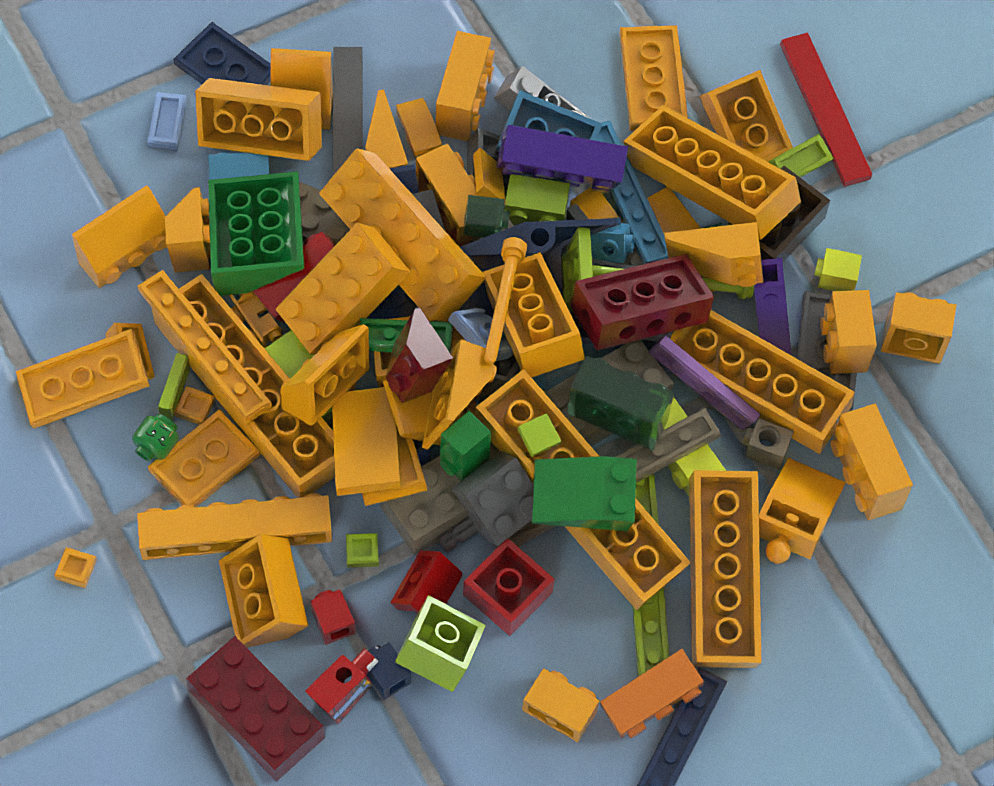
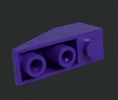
(772, 305)

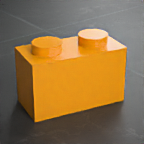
(561, 704)

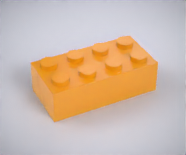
(259, 119)
(343, 287)
(536, 318)

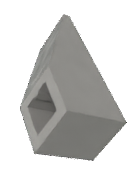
(527, 82)

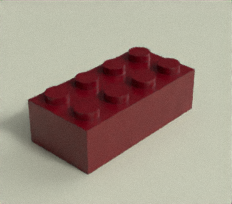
(255, 708)

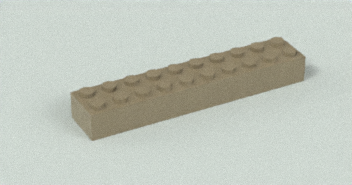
(429, 513)

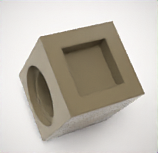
(767, 455)

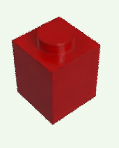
(332, 616)

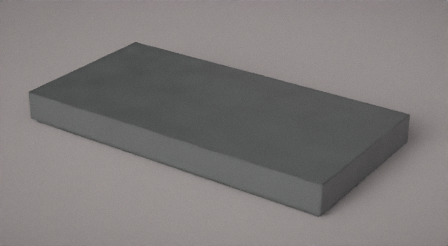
(812, 343)

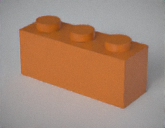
(652, 694)

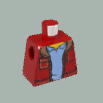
(339, 697)

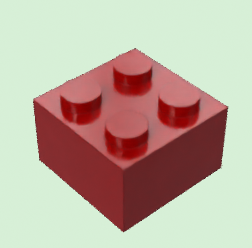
(508, 586)

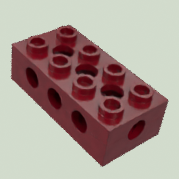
(641, 301)

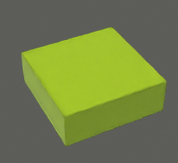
(539, 435)
(362, 550)

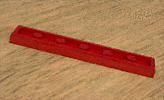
(826, 109)

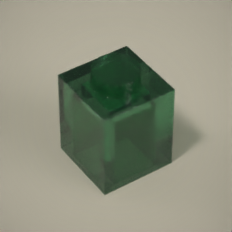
(484, 216)

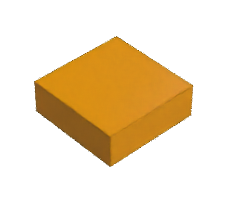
(194, 405)
(75, 567)

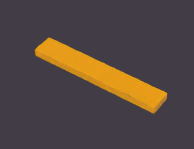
(204, 346)

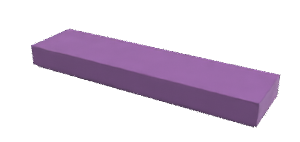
(704, 383)

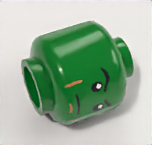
(155, 437)

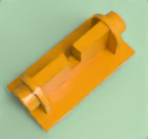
(248, 310)

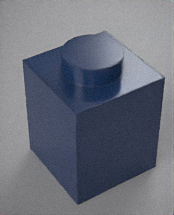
(386, 674)

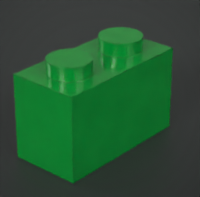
(464, 446)

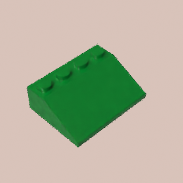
(254, 231)

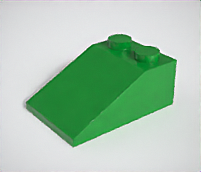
(585, 492)

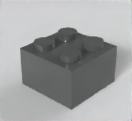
(497, 497)

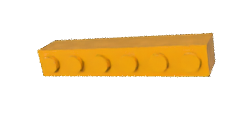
(229, 526)

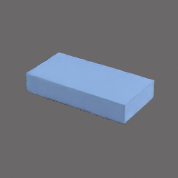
(166, 121)

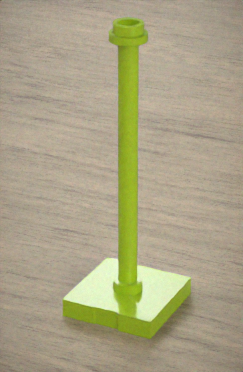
(578, 266)

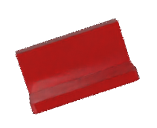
(428, 575)

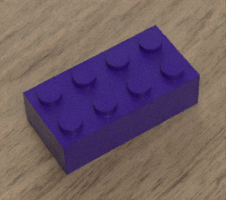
(562, 158)

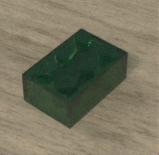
(620, 402)

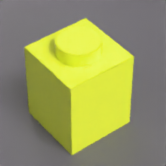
(838, 270)

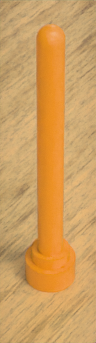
(513, 254)

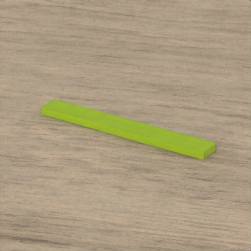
(650, 618)

